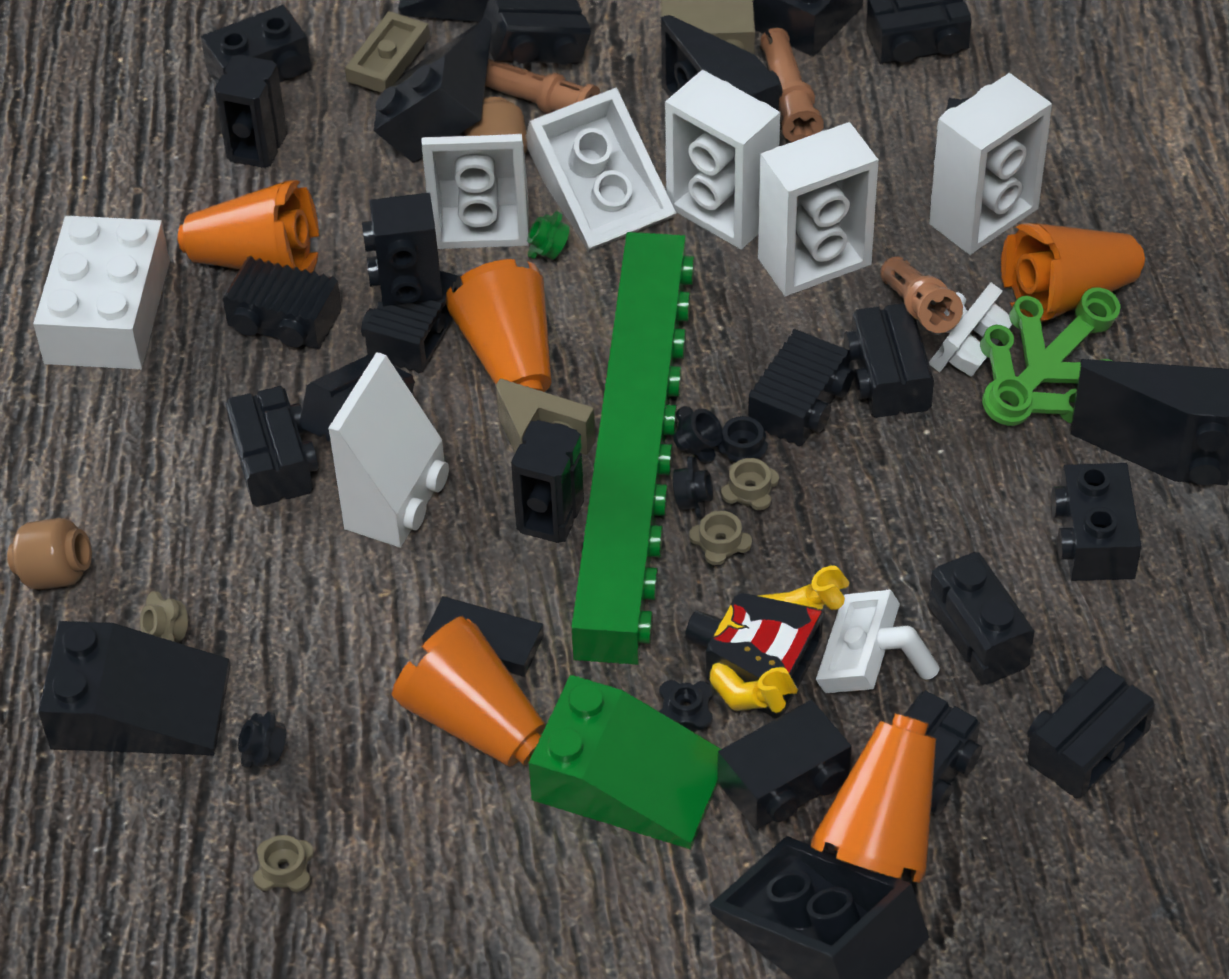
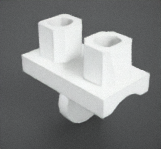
(960, 346)

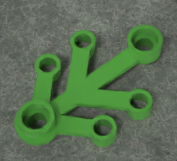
(1041, 363)

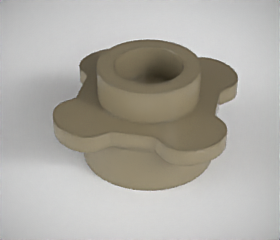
(750, 483)
(716, 526)
(164, 617)
(278, 851)

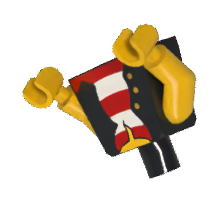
(766, 642)

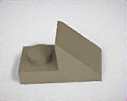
(522, 404)

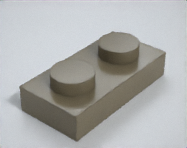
(387, 52)

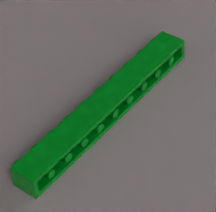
(632, 452)

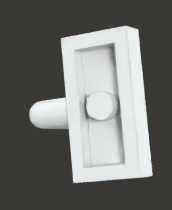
(860, 639)

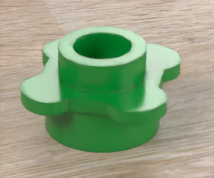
(547, 236)

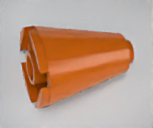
(261, 224)
(1065, 262)
(505, 321)
(470, 694)
(885, 802)

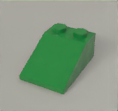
(623, 764)

